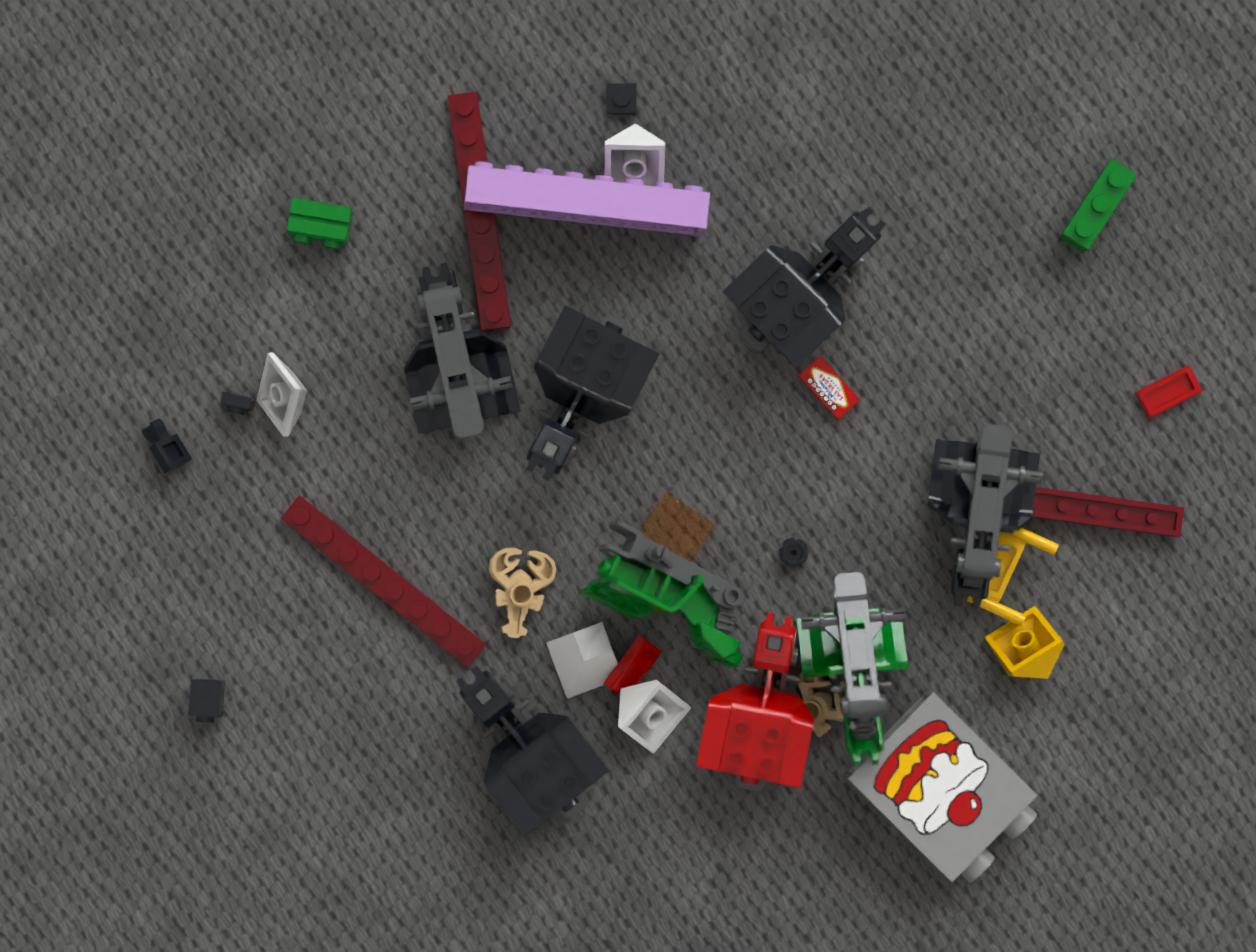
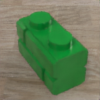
(320, 223)

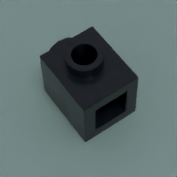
(206, 699)

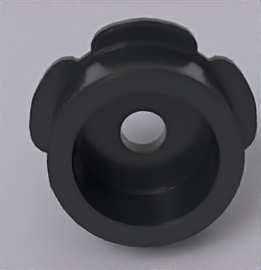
(792, 544)

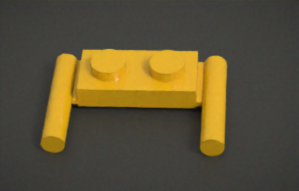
(1008, 563)

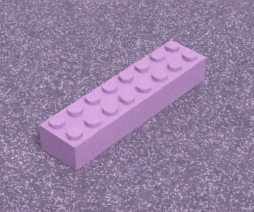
(586, 200)

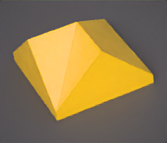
(1028, 648)

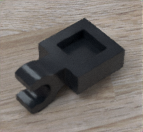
(166, 449)

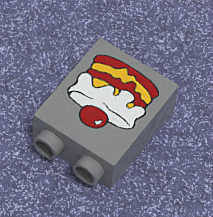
(944, 789)

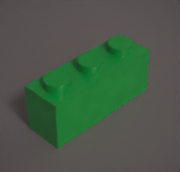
(1097, 206)

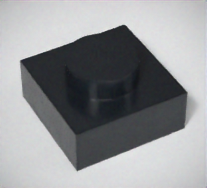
(621, 98)
(237, 403)

